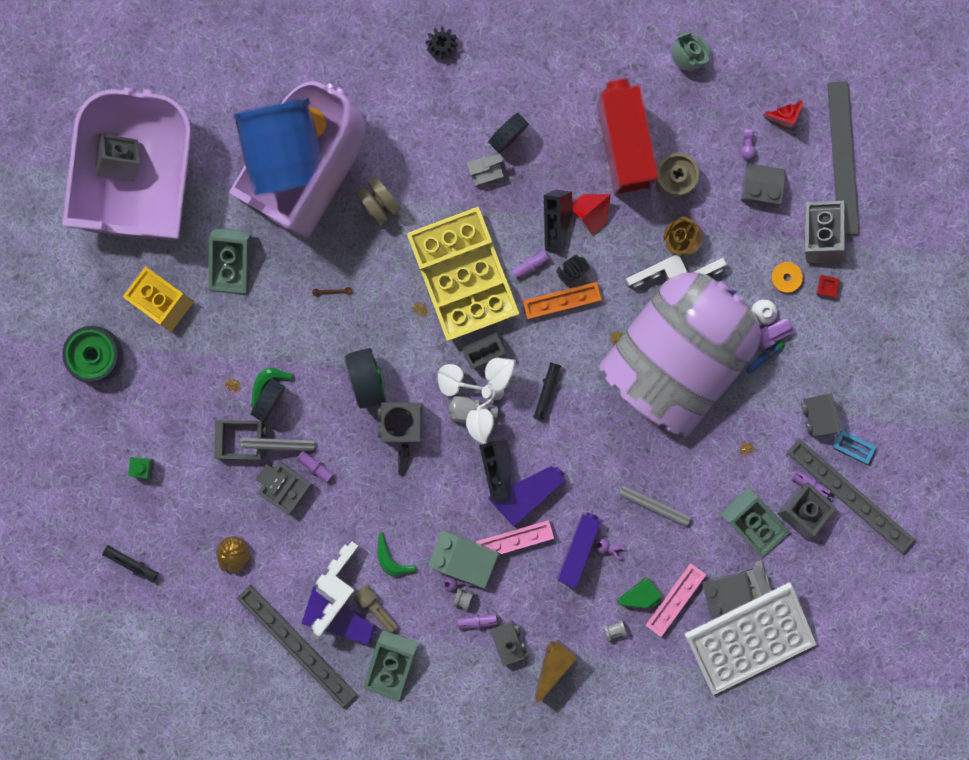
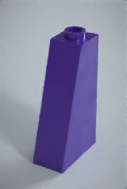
(528, 494)
(578, 550)
(345, 623)

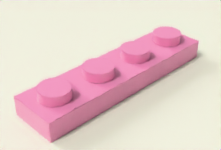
(519, 538)
(675, 599)

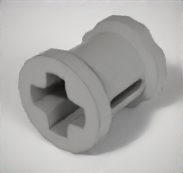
(615, 631)

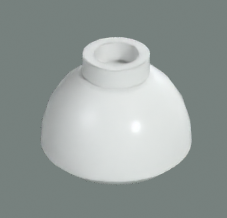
(765, 312)

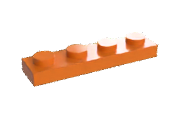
(562, 300)

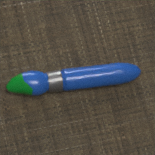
(764, 357)

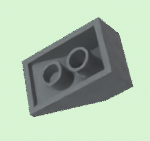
(825, 232)

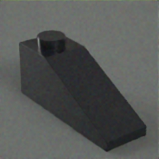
(557, 218)
(497, 468)

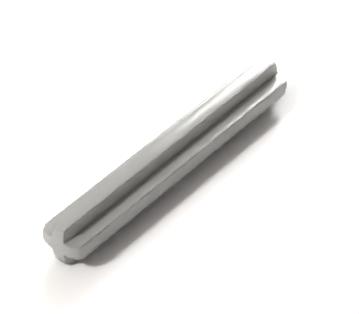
(278, 444)
(654, 505)

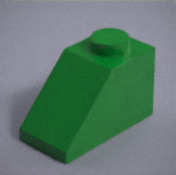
(641, 595)

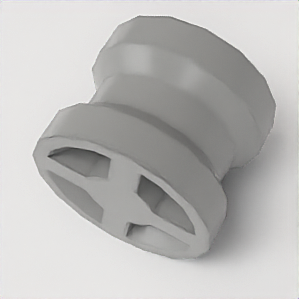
(462, 599)

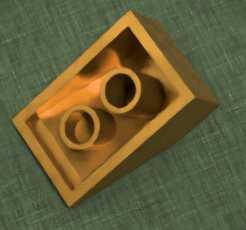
(555, 664)

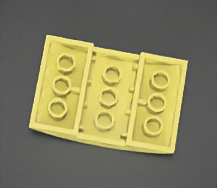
(462, 273)

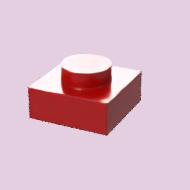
(827, 286)

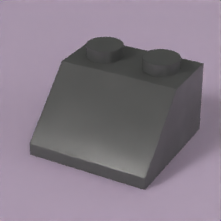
(117, 157)
(763, 185)
(820, 415)
(806, 511)
(727, 593)

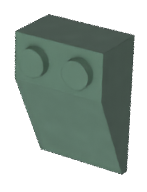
(229, 260)
(755, 522)
(463, 558)
(390, 665)

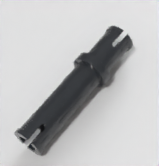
(547, 391)
(136, 567)

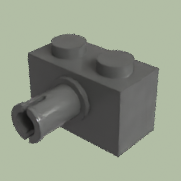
(483, 350)
(507, 642)

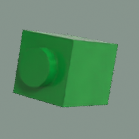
(140, 467)

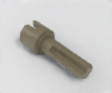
(367, 599)

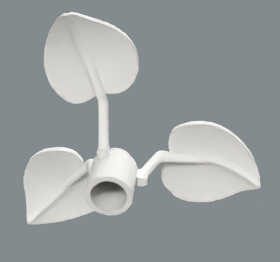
(498, 373)

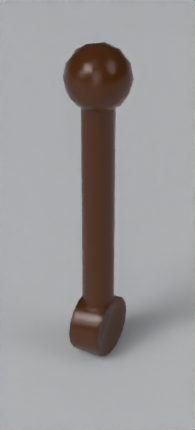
(347, 290)

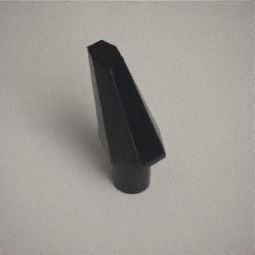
(403, 458)

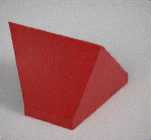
(785, 116)
(592, 211)

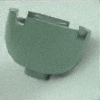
(690, 52)

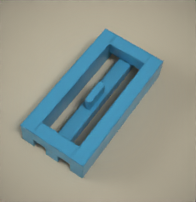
(839, 440)

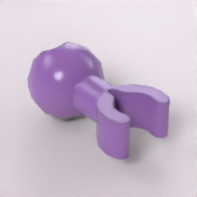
(748, 151)
(605, 547)
(454, 582)

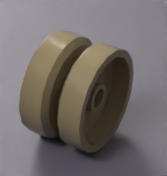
(685, 167)
(376, 201)

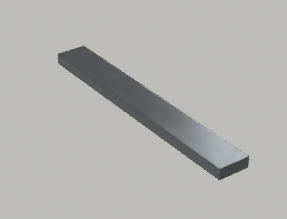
(842, 152)
(850, 496)
(296, 646)

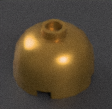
(683, 236)

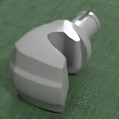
(461, 406)

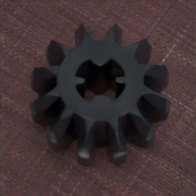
(449, 44)
(572, 269)

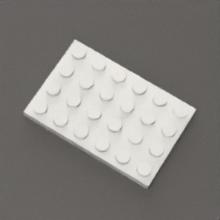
(751, 639)

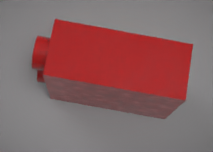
(626, 137)

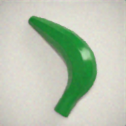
(263, 379)
(387, 563)

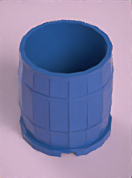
(279, 146)

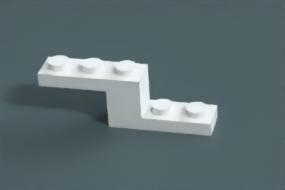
(672, 267)
(333, 589)

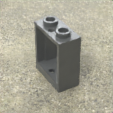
(219, 445)

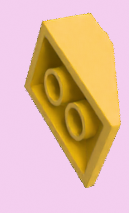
(158, 299)

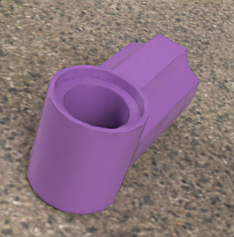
(775, 332)

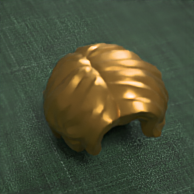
(232, 554)

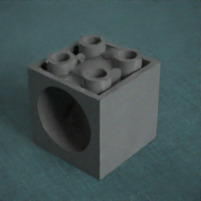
(413, 434)

